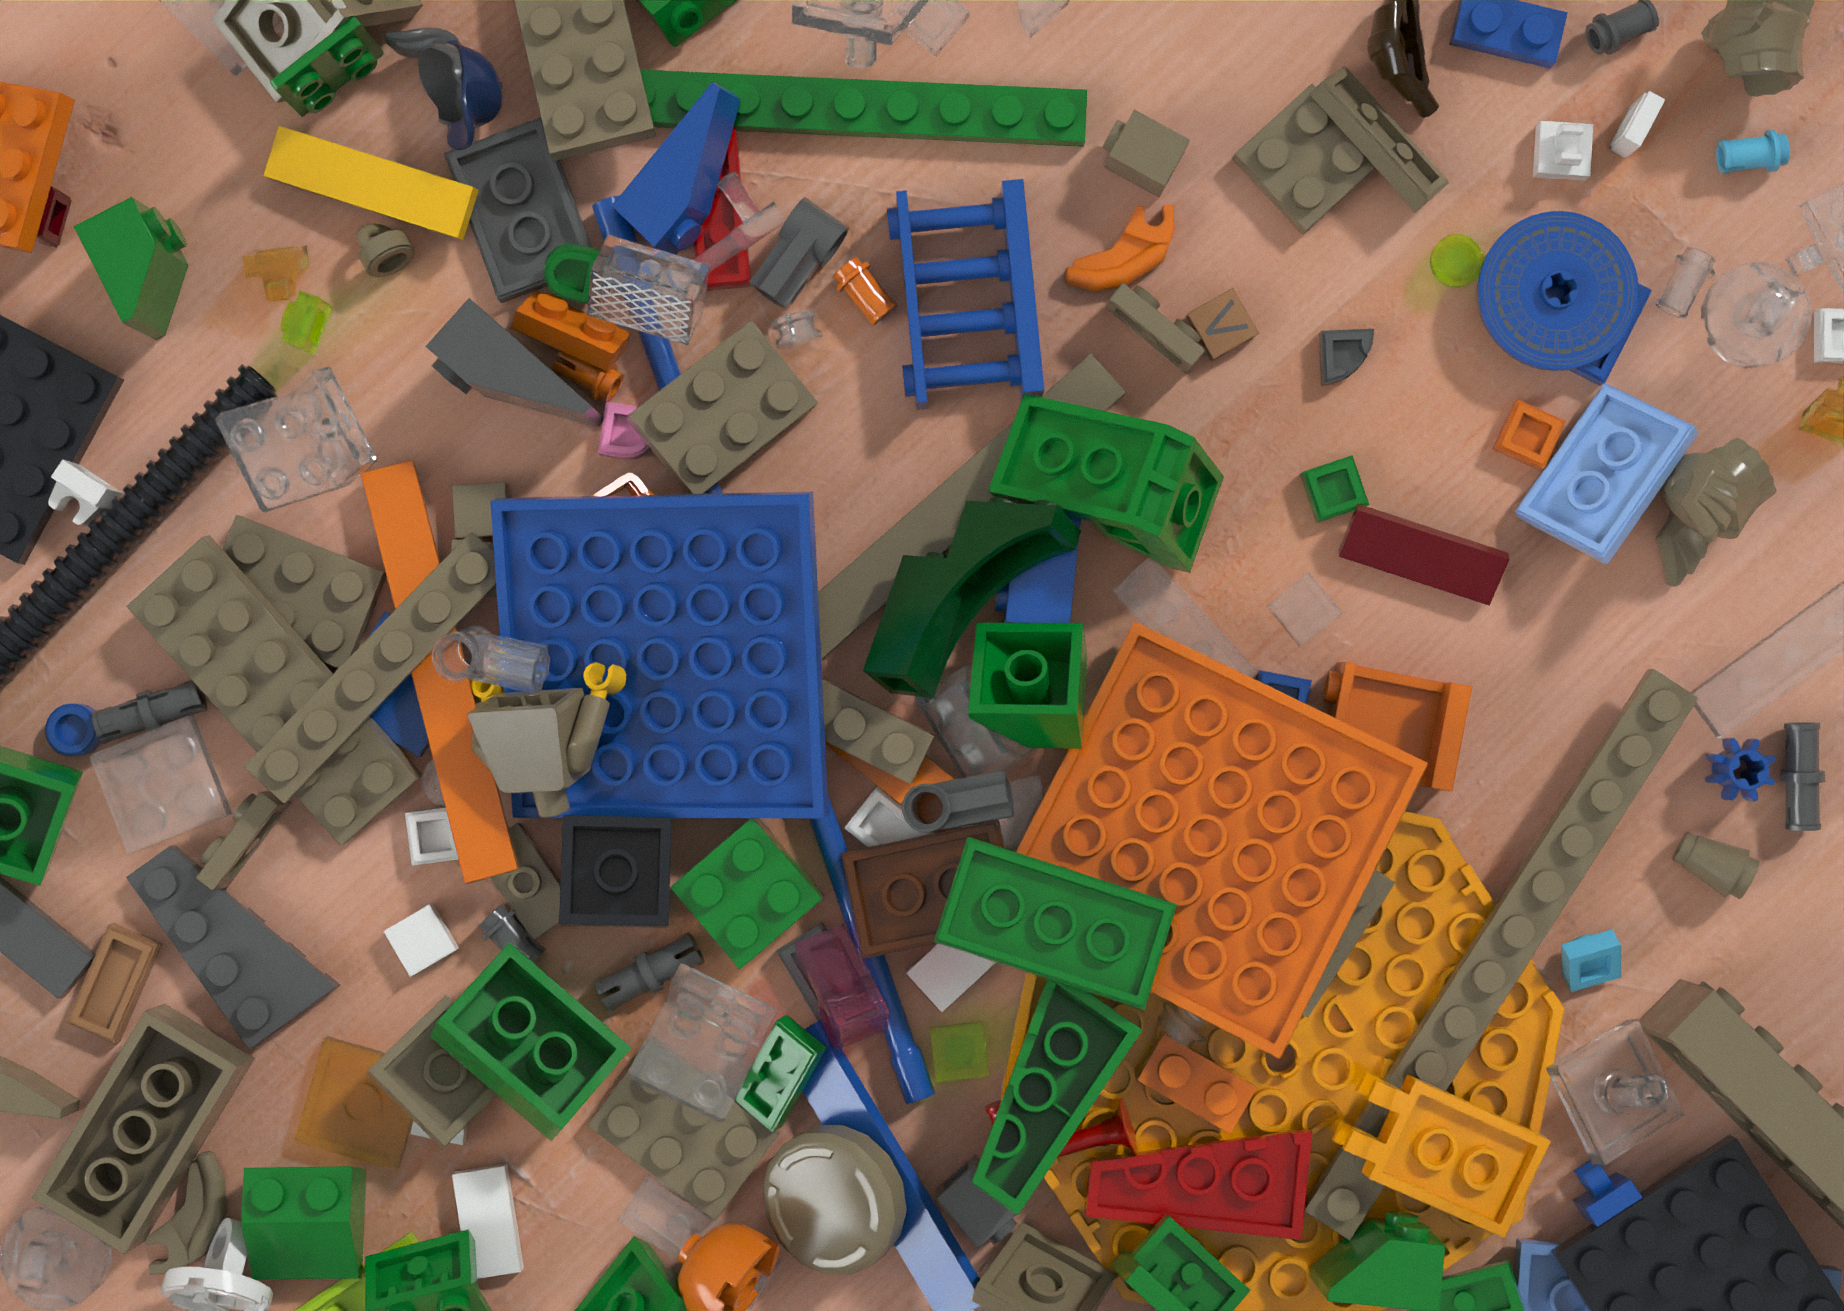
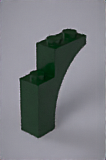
(941, 594)

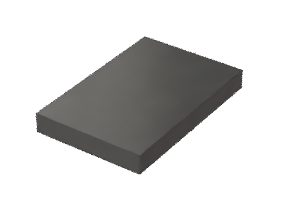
(520, 206)

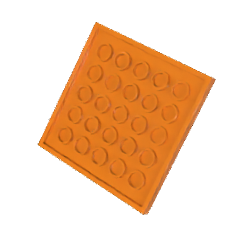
(1236, 813)

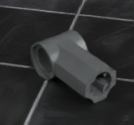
(806, 241)
(964, 802)

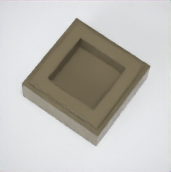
(473, 508)

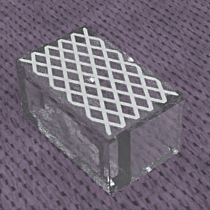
(647, 289)

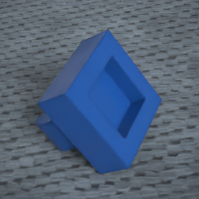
(1604, 1194)

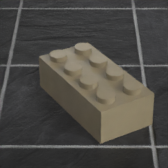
(143, 1128)

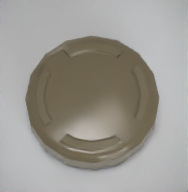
(834, 1199)

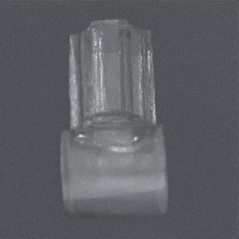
(494, 659)

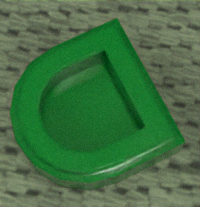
(569, 270)

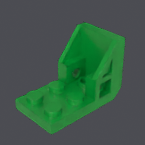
(1118, 471)

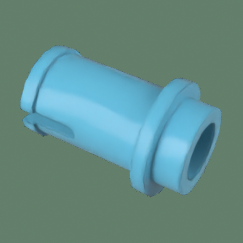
(1753, 153)

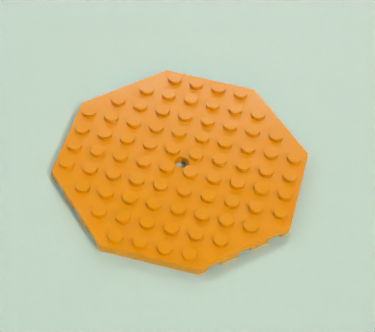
(1352, 1030)

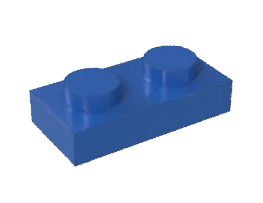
(1510, 30)

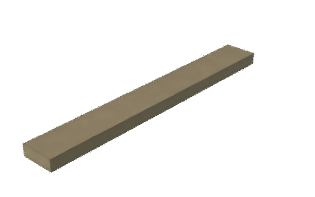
(932, 524)

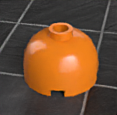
(724, 1267)

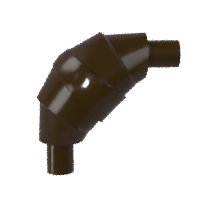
(1399, 52)

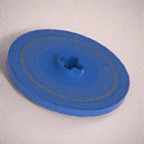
(1574, 253)

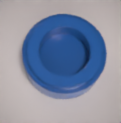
(71, 730)

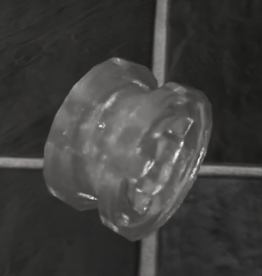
(796, 329)

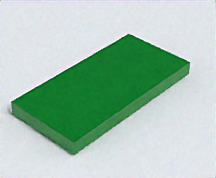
(1055, 923)

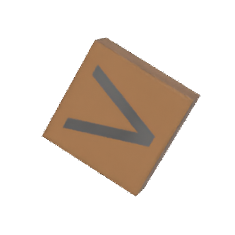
(1222, 324)

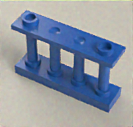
(1009, 265)

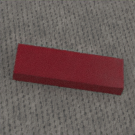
(1423, 554)

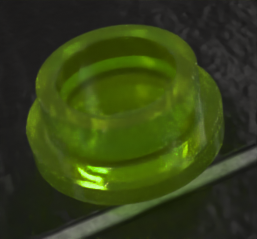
(1456, 260)

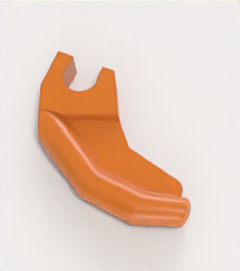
(1132, 256)

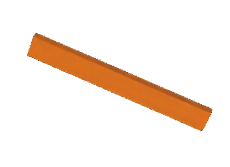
(465, 782)

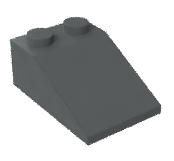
(485, 356)

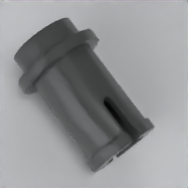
(1611, 31)
(505, 929)

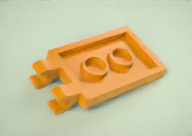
(1446, 1152)

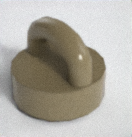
(385, 252)

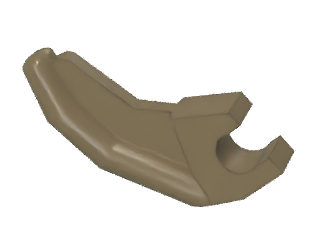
(195, 1224)

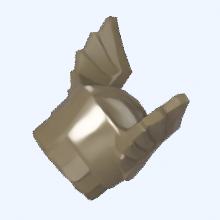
(1761, 42)
(1709, 499)

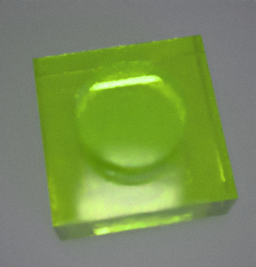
(305, 322)
(959, 1051)

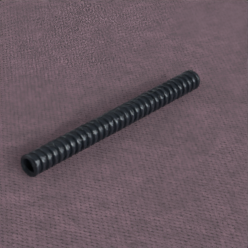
(123, 522)

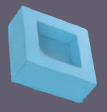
(1591, 960)

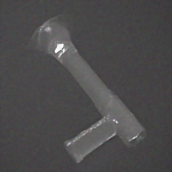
(754, 227)

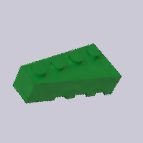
(1058, 1075)

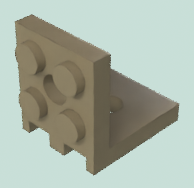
(306, 23)

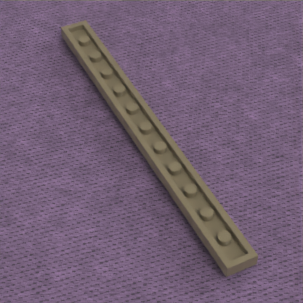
(1515, 926)

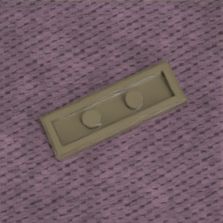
(1379, 138)

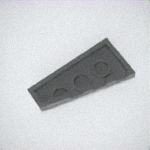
(236, 956)

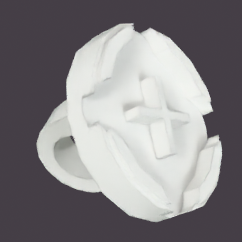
(221, 1281)

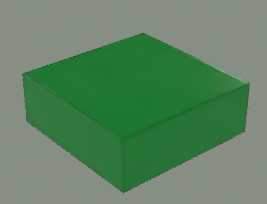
(1334, 488)

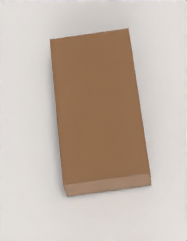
(114, 983)

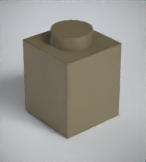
(1144, 152)

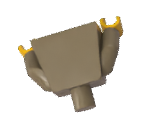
(543, 737)

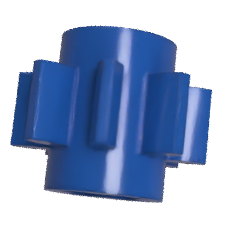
(1750, 778)

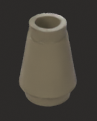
(1717, 864)

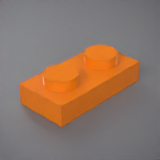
(570, 330)
(1196, 1083)

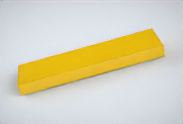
(371, 183)

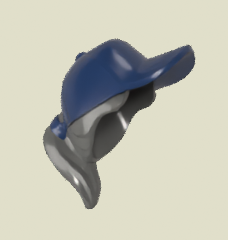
(454, 78)

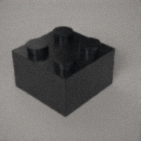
(615, 871)

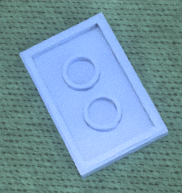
(1606, 473)

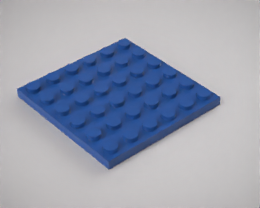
(716, 638)

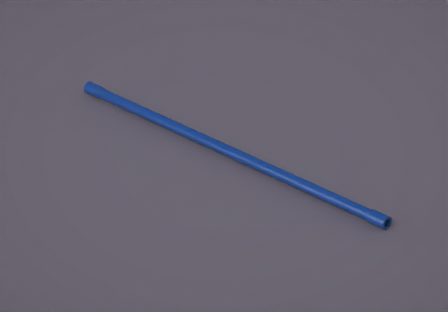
(905, 1054)

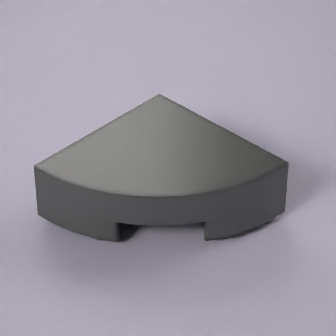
(1342, 353)

